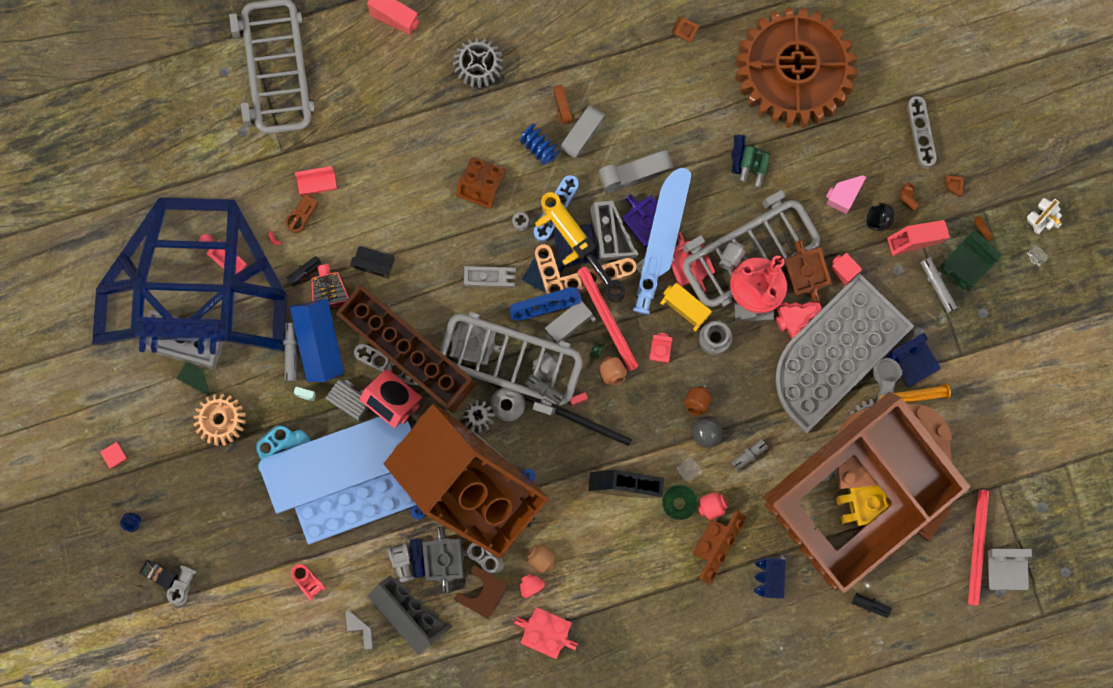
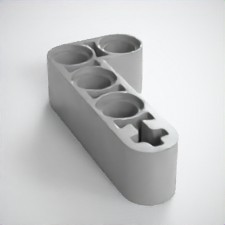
(637, 171)

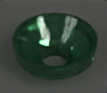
(684, 493)

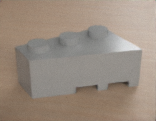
(609, 234)

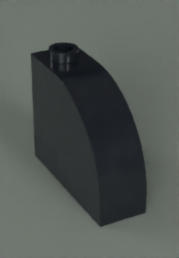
(626, 484)

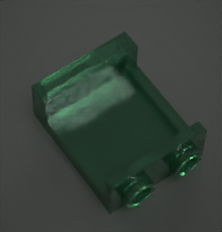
(970, 261)

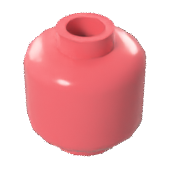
(712, 505)

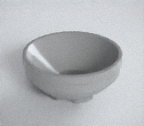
(517, 400)

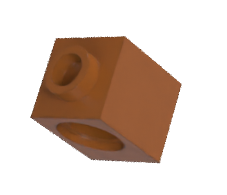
(684, 29)

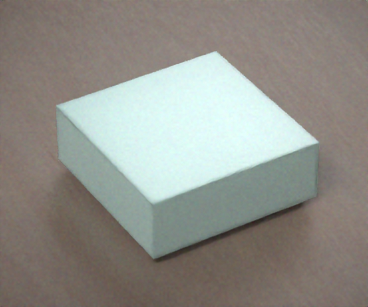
(304, 394)

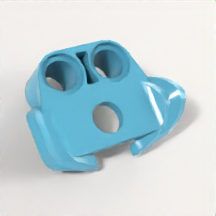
(289, 441)

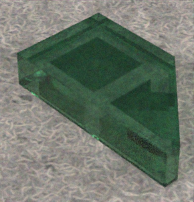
(194, 378)

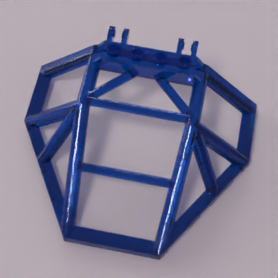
(193, 328)

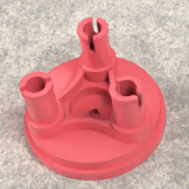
(759, 284)

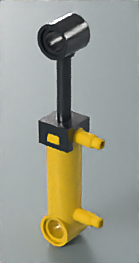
(582, 245)

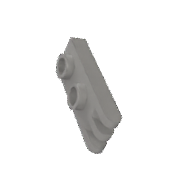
(488, 277)

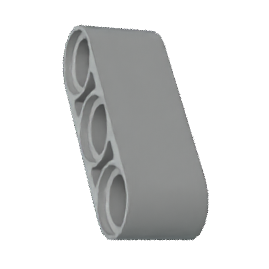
(582, 131)

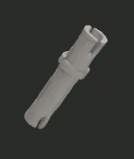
(938, 284)
(290, 353)

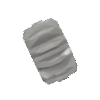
(471, 418)

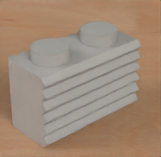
(347, 399)

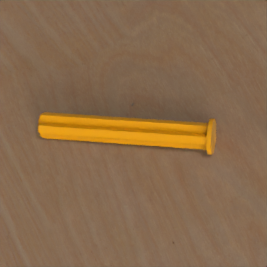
(925, 394)

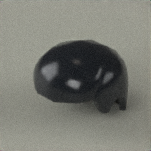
(880, 217)

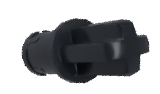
(304, 271)
(871, 605)

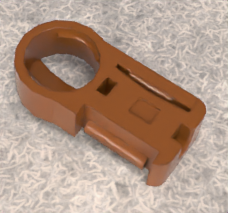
(562, 103)
(304, 211)

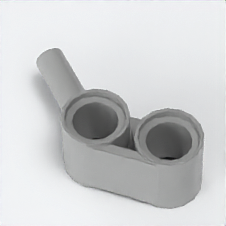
(484, 559)

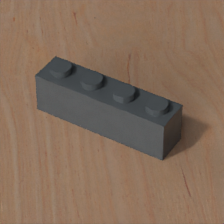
(408, 615)

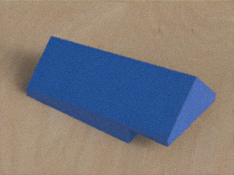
(317, 340)

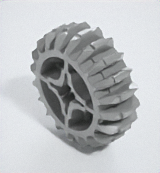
(487, 75)

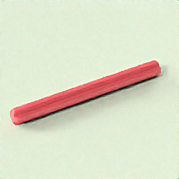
(607, 318)
(978, 547)

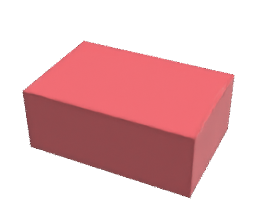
(578, 399)

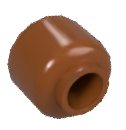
(698, 400)

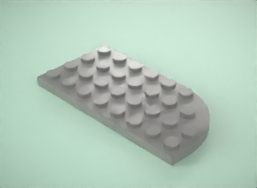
(836, 351)

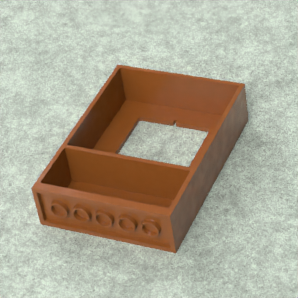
(905, 467)

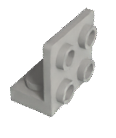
(1008, 569)

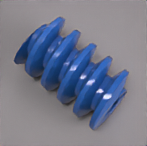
(538, 145)

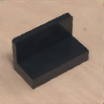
(372, 262)

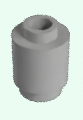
(732, 256)

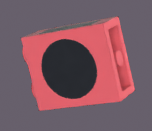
(391, 399)

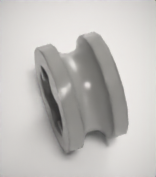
(525, 225)

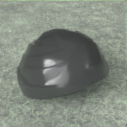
(707, 432)

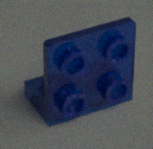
(915, 360)

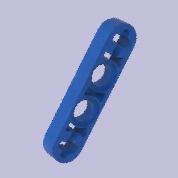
(525, 309)

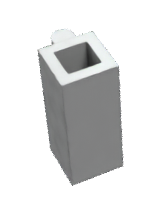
(568, 323)

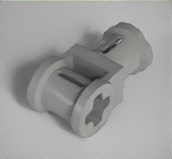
(400, 561)
(181, 586)

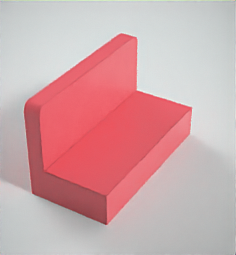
(316, 180)

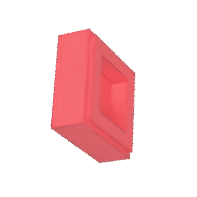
(113, 455)

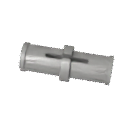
(749, 455)

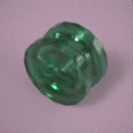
(596, 349)

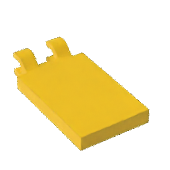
(864, 504)

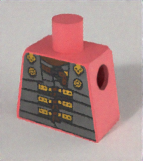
(328, 286)

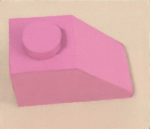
(844, 193)

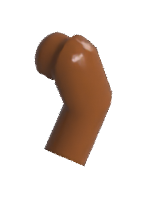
(907, 196)

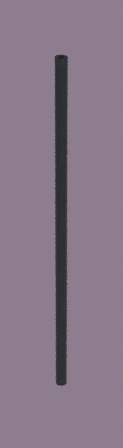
(573, 417)

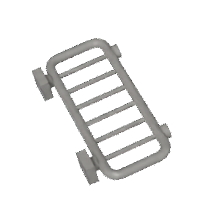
(255, 113)
(698, 252)
(563, 348)

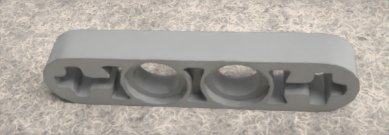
(921, 132)
(388, 364)

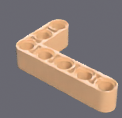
(562, 283)

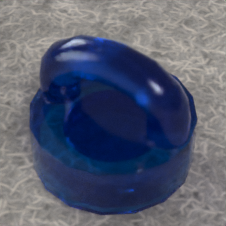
(130, 522)

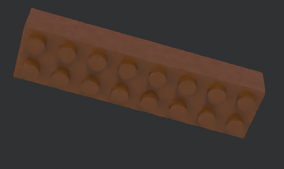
(406, 348)

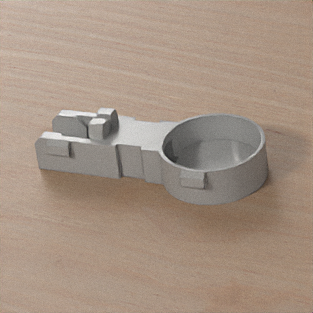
(886, 374)

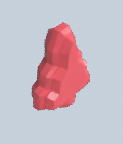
(795, 316)

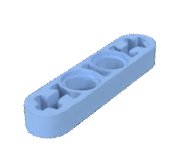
(572, 190)

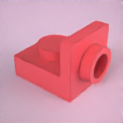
(661, 348)

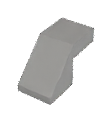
(355, 624)

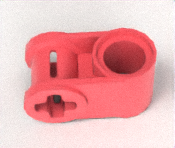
(308, 582)

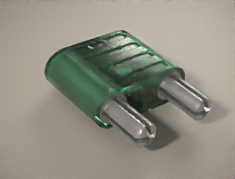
(755, 162)

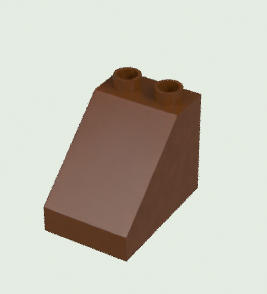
(464, 482)

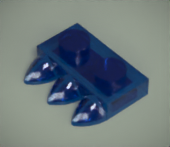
(772, 578)

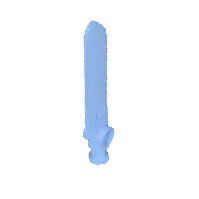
(663, 234)

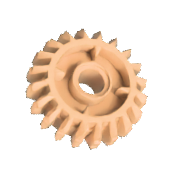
(211, 411)

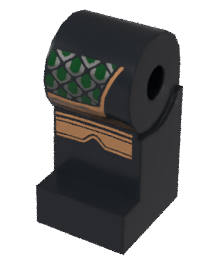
(158, 574)

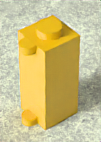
(686, 305)

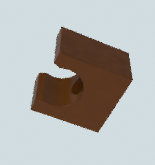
(489, 598)

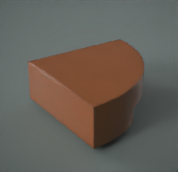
(955, 184)
(983, 228)

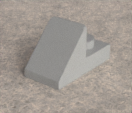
(744, 315)

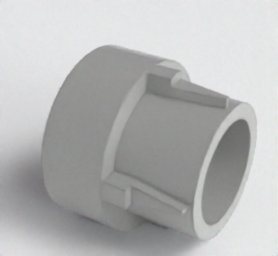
(722, 330)

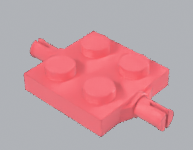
(696, 267)
(546, 633)

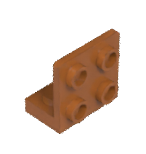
(480, 182)

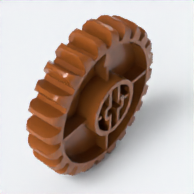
(821, 61)

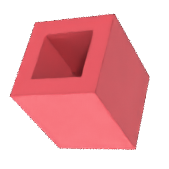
(845, 268)

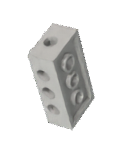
(185, 351)

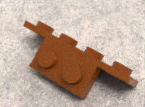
(716, 544)

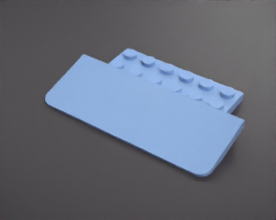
(338, 479)

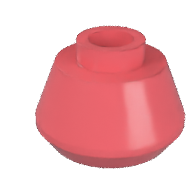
(531, 585)

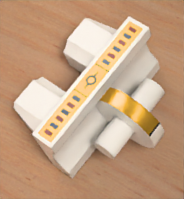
(1048, 218)

